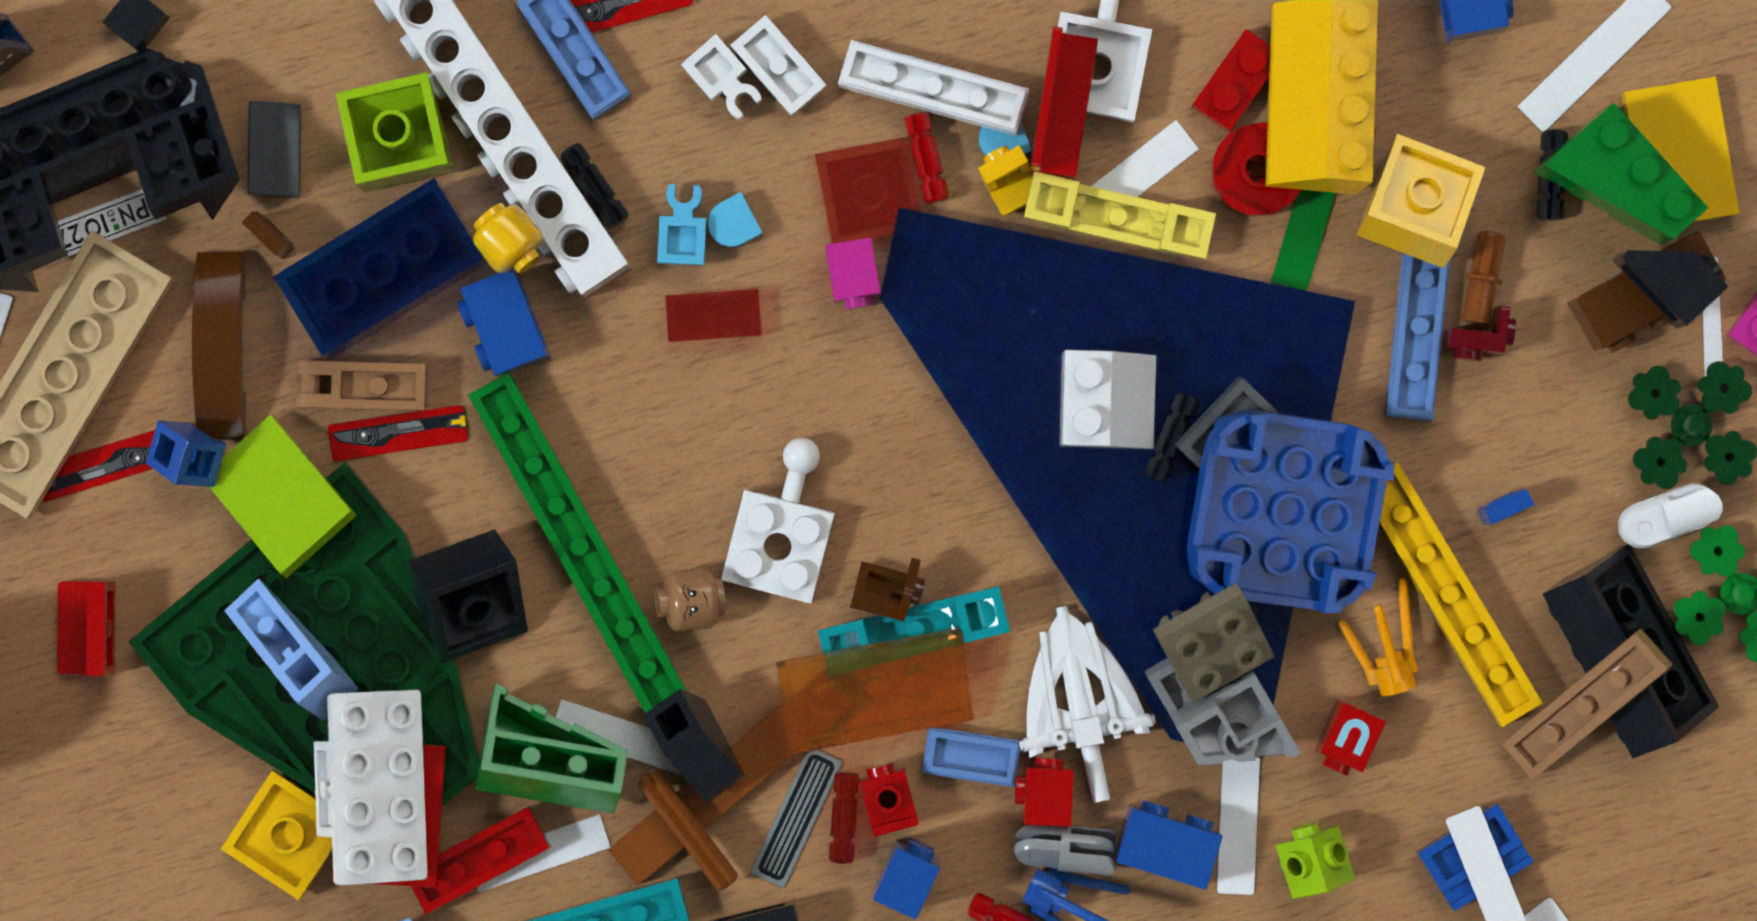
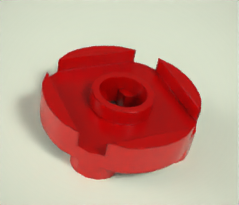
(1232, 178)

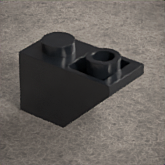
(694, 743)

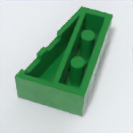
(1624, 176)
(546, 759)

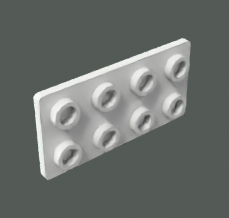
(373, 787)

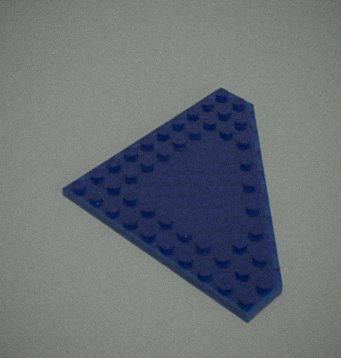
(991, 330)

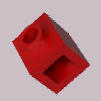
(1046, 793)

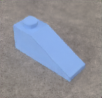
(289, 649)

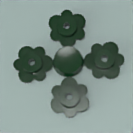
(1692, 425)

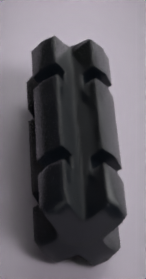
(594, 185)
(1551, 206)
(1175, 426)

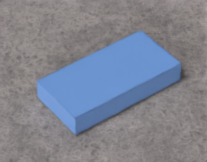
(971, 756)

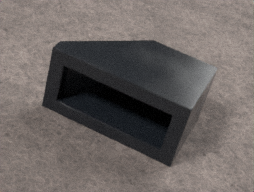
(1674, 281)

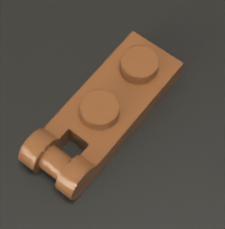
(364, 385)

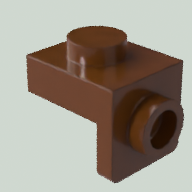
(887, 590)

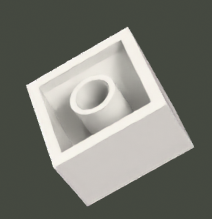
(1107, 399)

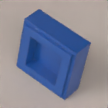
(1505, 506)

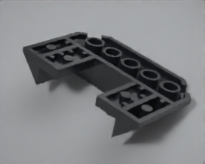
(96, 128)

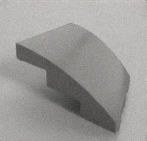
(1227, 723)

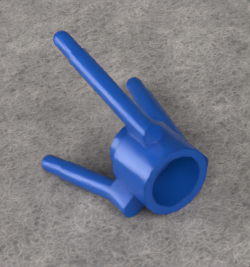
(1048, 894)

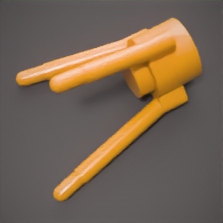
(1392, 670)

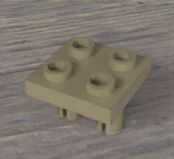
(1213, 642)

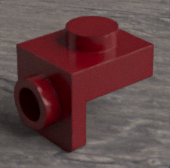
(1472, 344)

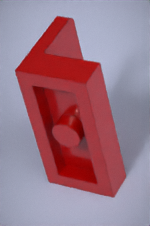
(86, 628)

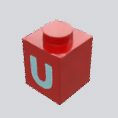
(1349, 738)

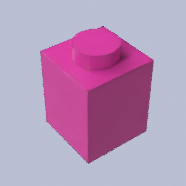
(853, 273)

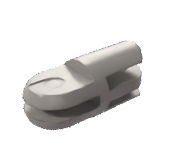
(1067, 848)

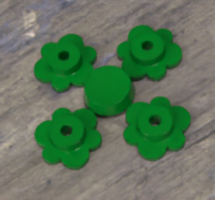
(1736, 593)

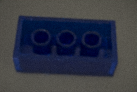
(380, 269)

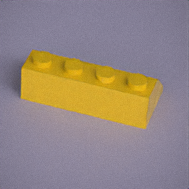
(1322, 95)

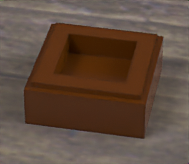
(268, 234)

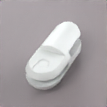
(1669, 515)

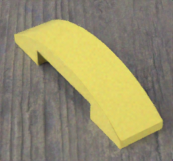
(1119, 216)

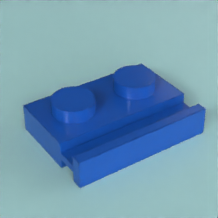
(1448, 871)

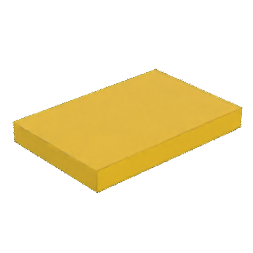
(1689, 132)

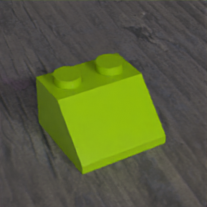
(394, 132)

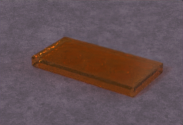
(874, 691)

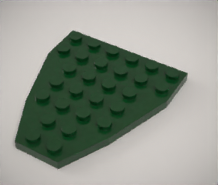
(355, 603)

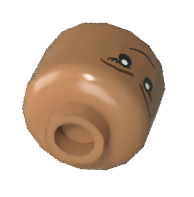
(690, 599)

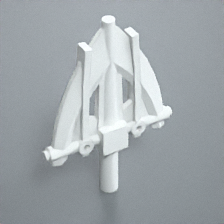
(1070, 650)

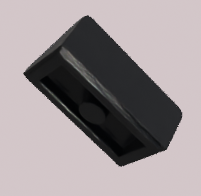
(274, 149)

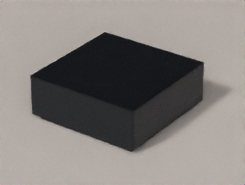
(136, 22)

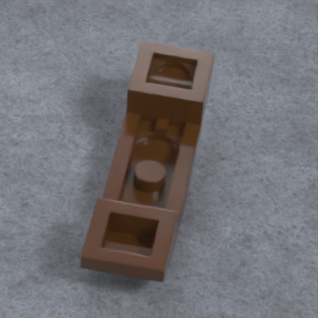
(218, 344)

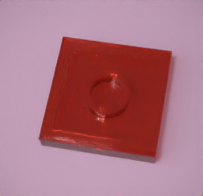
(866, 188)

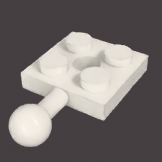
(1126, 52)
(804, 525)

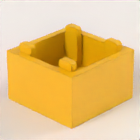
(1421, 201)

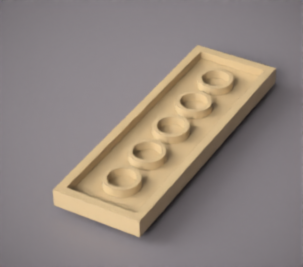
(71, 364)

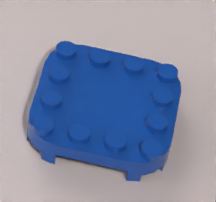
(1288, 509)

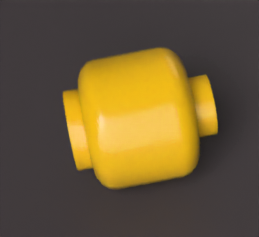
(507, 238)

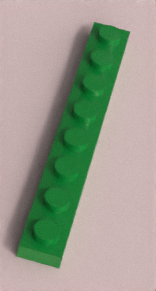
(577, 541)

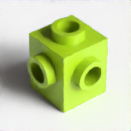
(1314, 860)

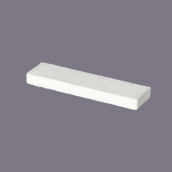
(934, 88)

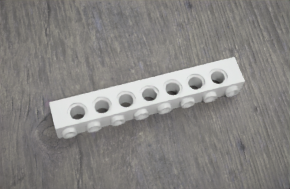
(603, 258)

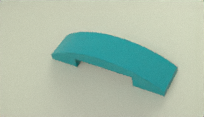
(975, 613)

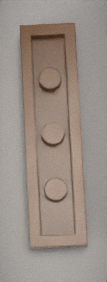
(1587, 703)

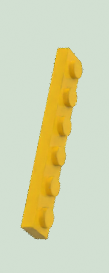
(1454, 602)

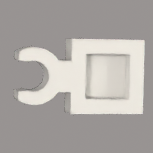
(717, 72)

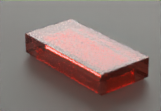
(713, 315)

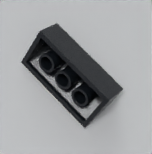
(1599, 612)

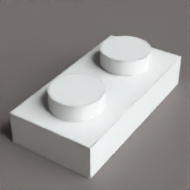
(778, 66)

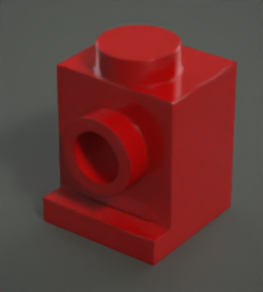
(894, 818)

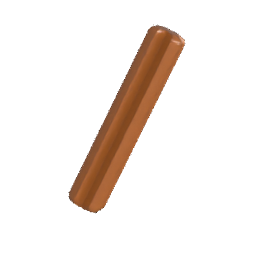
(687, 829)

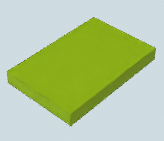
(280, 496)

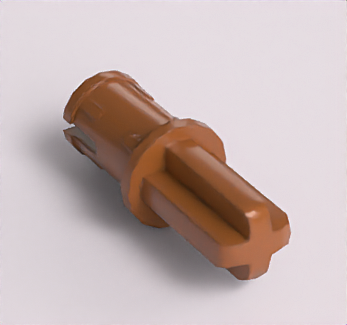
(1483, 277)

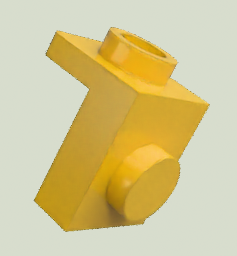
(1007, 178)

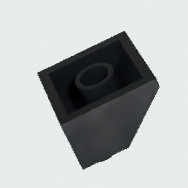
(469, 595)

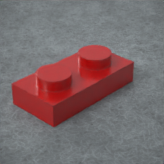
(1235, 82)

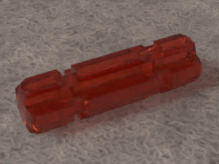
(844, 817)

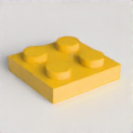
(280, 836)

